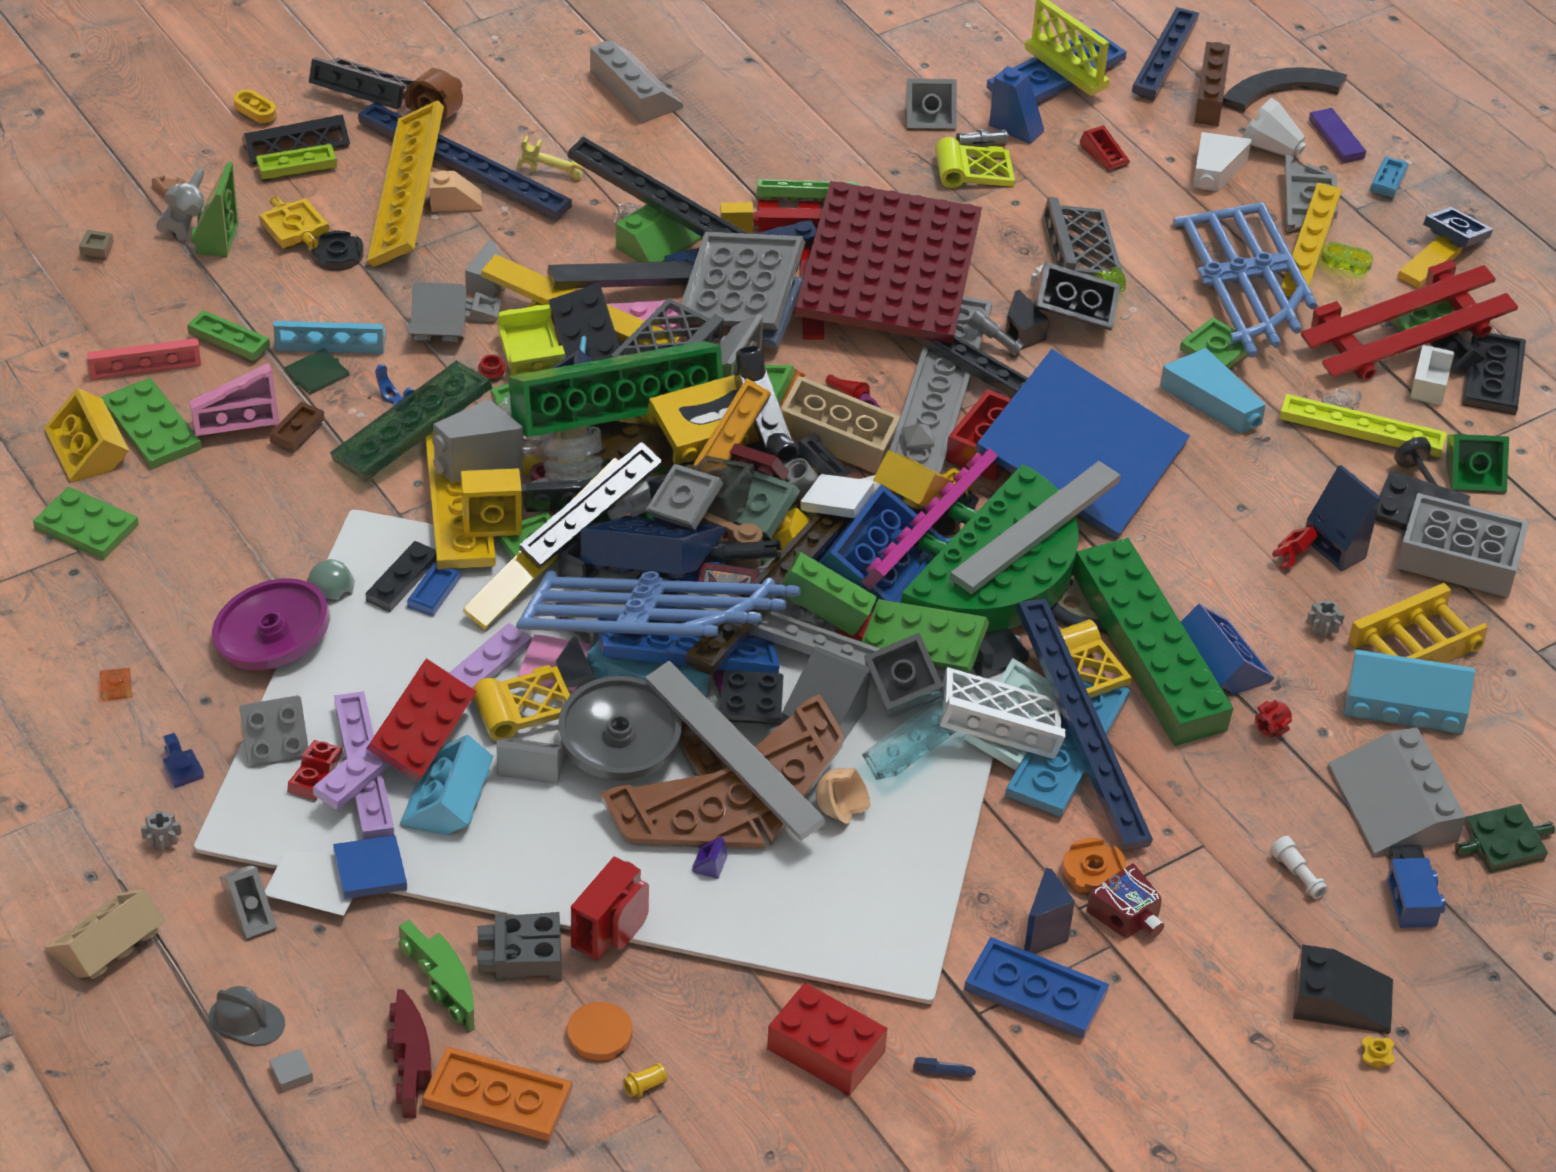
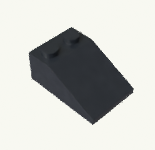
(1341, 991)

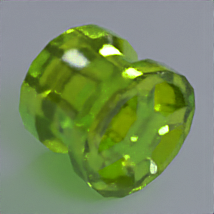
(1114, 275)

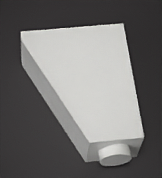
(1219, 160)

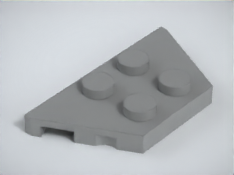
(1299, 189)

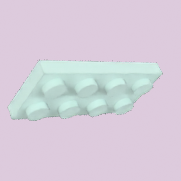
(1024, 678)

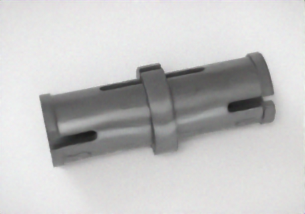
(983, 138)

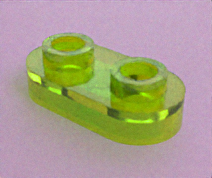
(1347, 257)

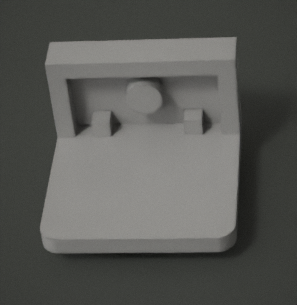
(438, 311)

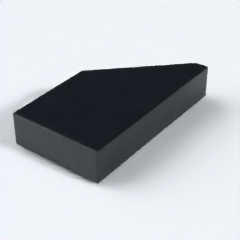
(574, 665)

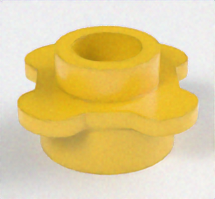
(1379, 1058)

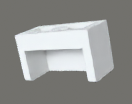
(1432, 375)

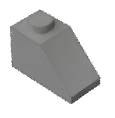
(474, 281)
(248, 901)

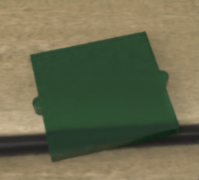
(316, 371)

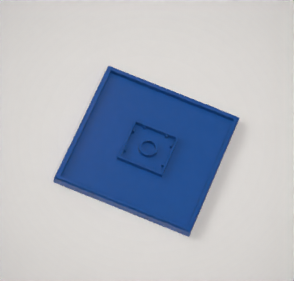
(1069, 422)

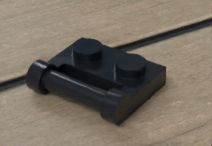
(821, 458)

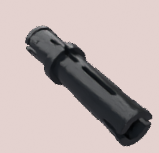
(727, 552)

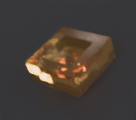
(116, 684)

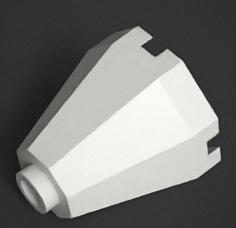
(1275, 131)

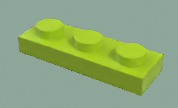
(296, 161)

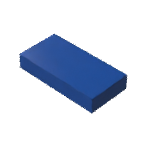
(433, 590)

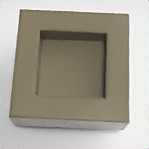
(96, 243)

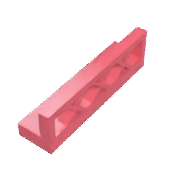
(144, 358)

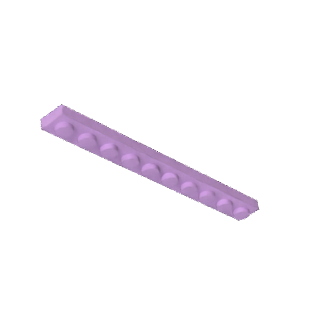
(365, 766)

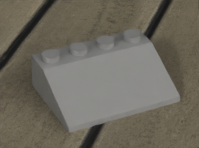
(1462, 545)
(1398, 793)

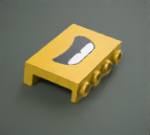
(692, 415)

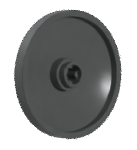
(618, 728)

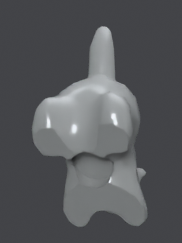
(183, 203)

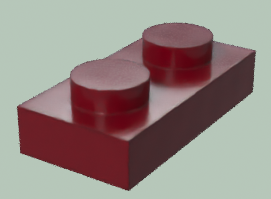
(762, 462)

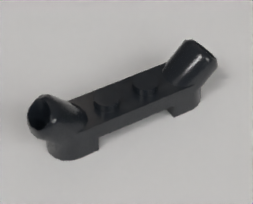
(770, 423)

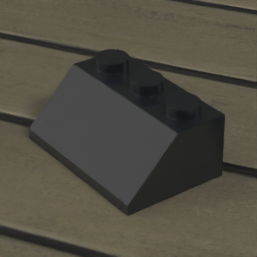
(1076, 296)

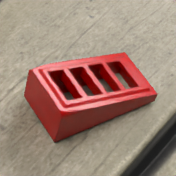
(1100, 134)

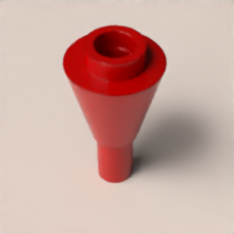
(848, 387)

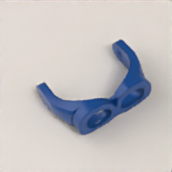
(386, 386)

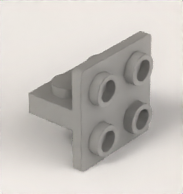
(273, 730)

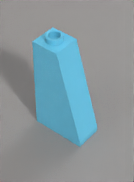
(1213, 390)

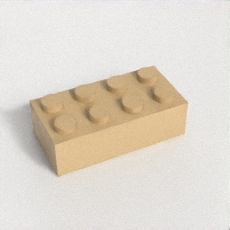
(845, 424)

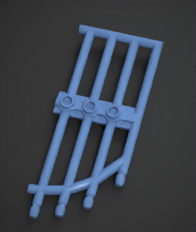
(1241, 269)
(642, 603)

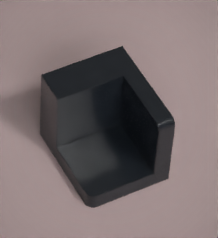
(571, 564)

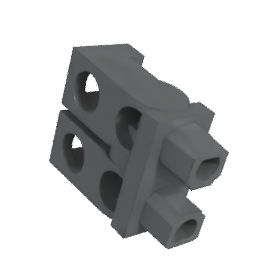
(522, 945)

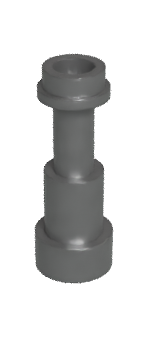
(991, 329)

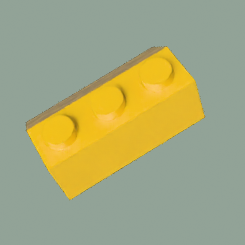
(85, 436)

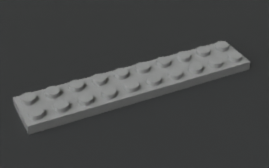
(938, 393)

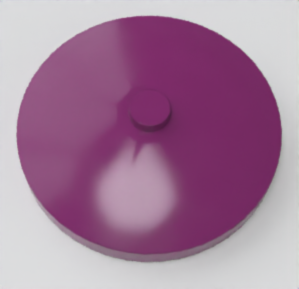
(271, 624)

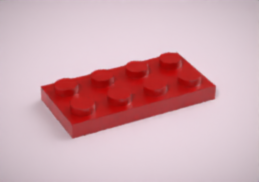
(421, 720)

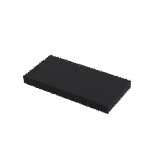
(1497, 379)

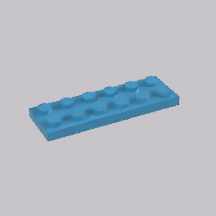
(1053, 782)

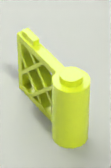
(956, 166)

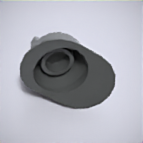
(246, 1017)

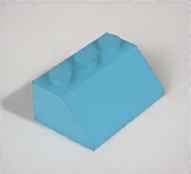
(449, 788)

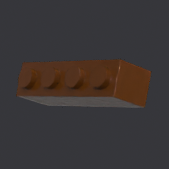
(1212, 83)

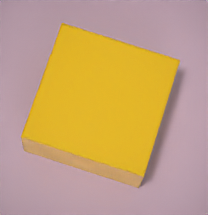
(738, 214)

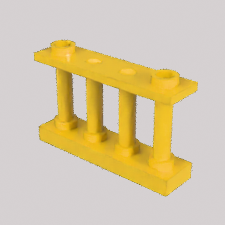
(1416, 611)

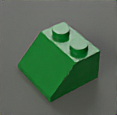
(1477, 462)

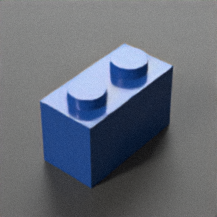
(1415, 892)

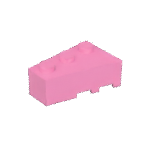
(237, 404)

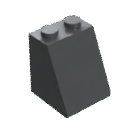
(839, 682)

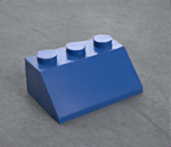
(1225, 651)

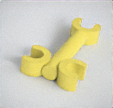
(532, 156)

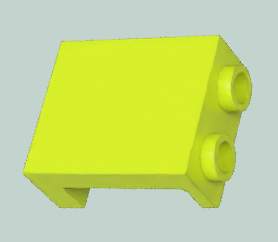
(529, 339)

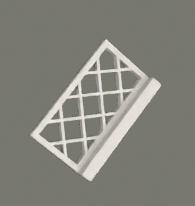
(998, 724)

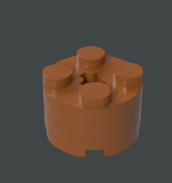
(435, 86)

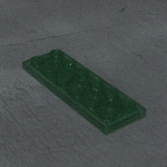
(410, 420)

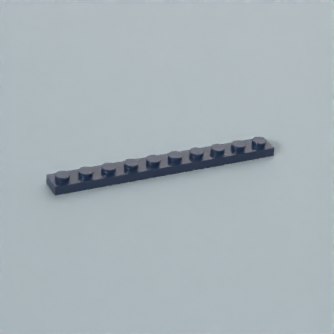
(477, 166)
(1084, 725)

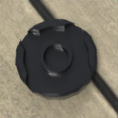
(338, 250)

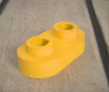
(255, 106)

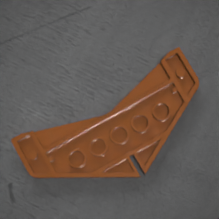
(719, 803)

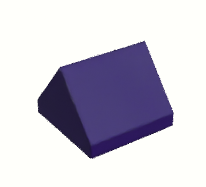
(711, 858)

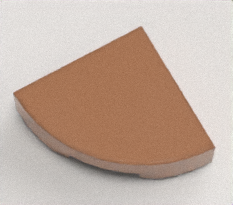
(162, 184)

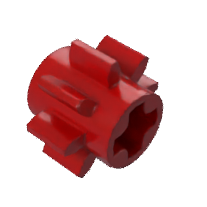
(1273, 718)

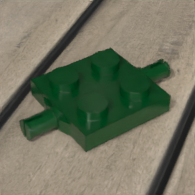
(1505, 838)

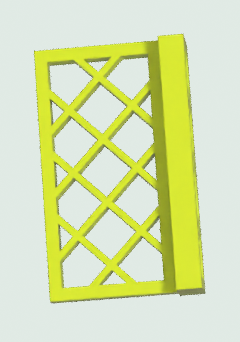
(1062, 58)

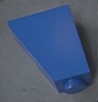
(1015, 106)

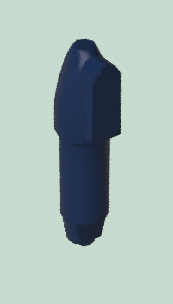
(932, 1067)

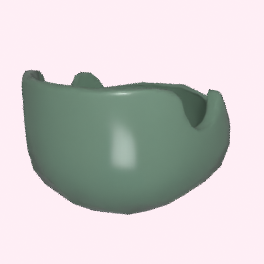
(332, 578)

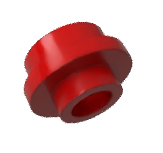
(491, 366)

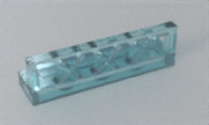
(908, 742)

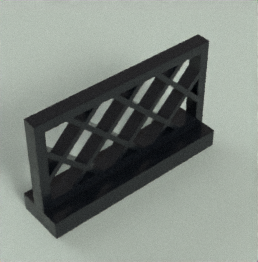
(359, 81)

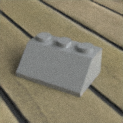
(741, 335)

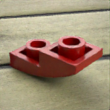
(316, 763)

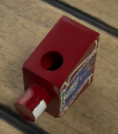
(1127, 903)

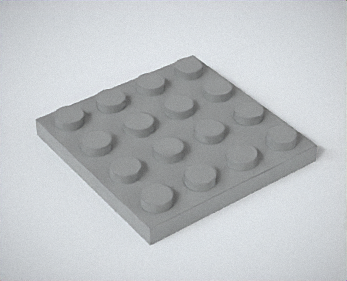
(743, 276)

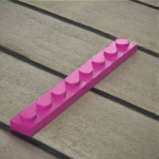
(923, 522)

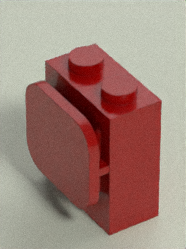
(609, 909)

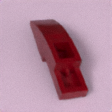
(410, 1051)

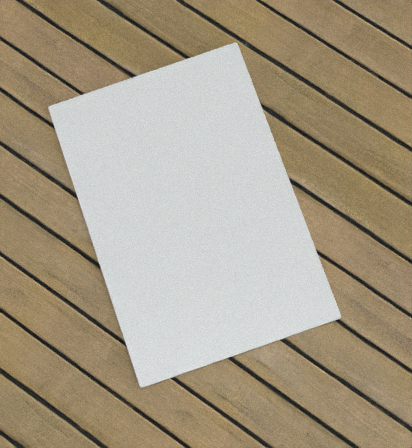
(841, 908)

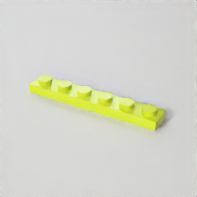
(1358, 423)

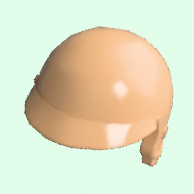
(842, 794)

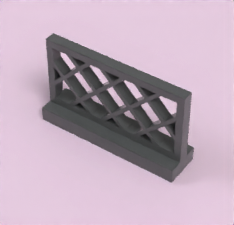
(1062, 242)
(709, 331)

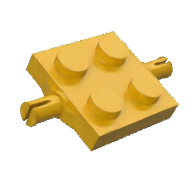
(293, 223)

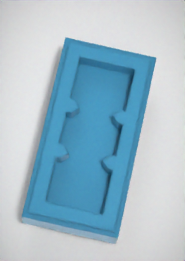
(1389, 177)

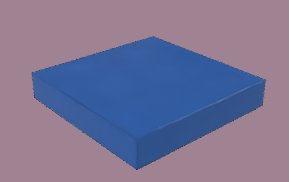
(369, 867)

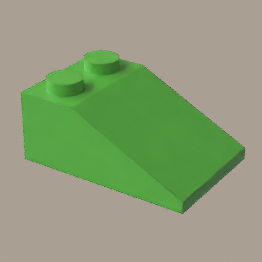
(219, 217)

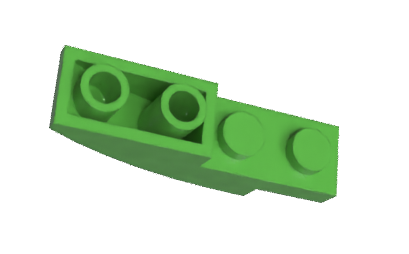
(444, 970)

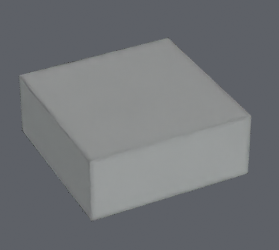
(291, 1070)

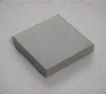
(684, 496)

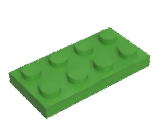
(151, 423)
(948, 635)

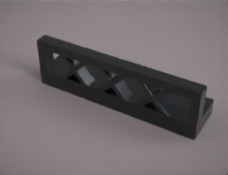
(295, 131)

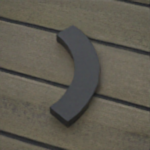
(1282, 79)

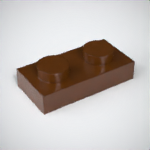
(296, 426)

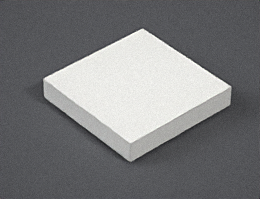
(837, 496)

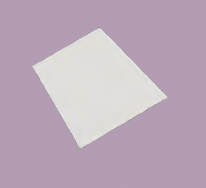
(309, 881)

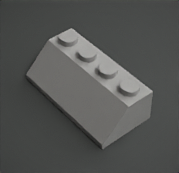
(631, 82)

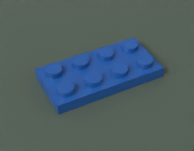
(1036, 987)

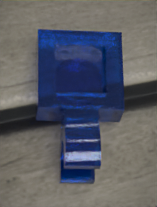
(180, 765)

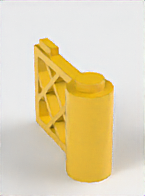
(1084, 640)
(499, 706)

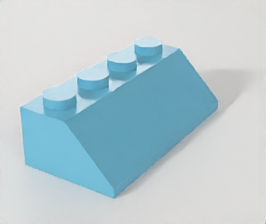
(1409, 691)

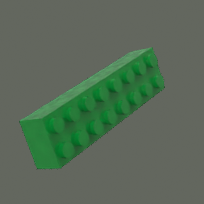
(608, 387)
(1152, 641)

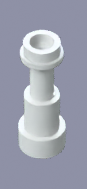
(1286, 851)

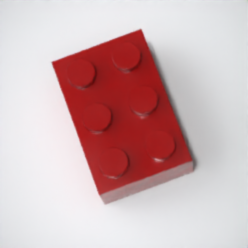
(972, 428)
(827, 1038)

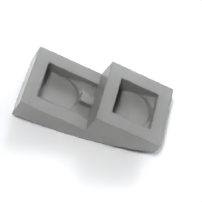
(482, 308)

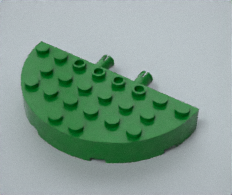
(1035, 576)

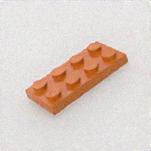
(497, 1093)

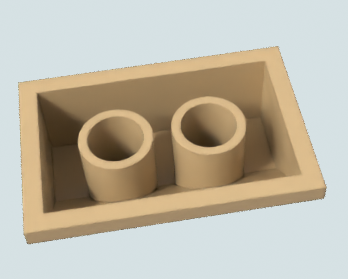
(107, 934)

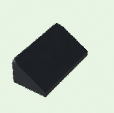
(1464, 353)

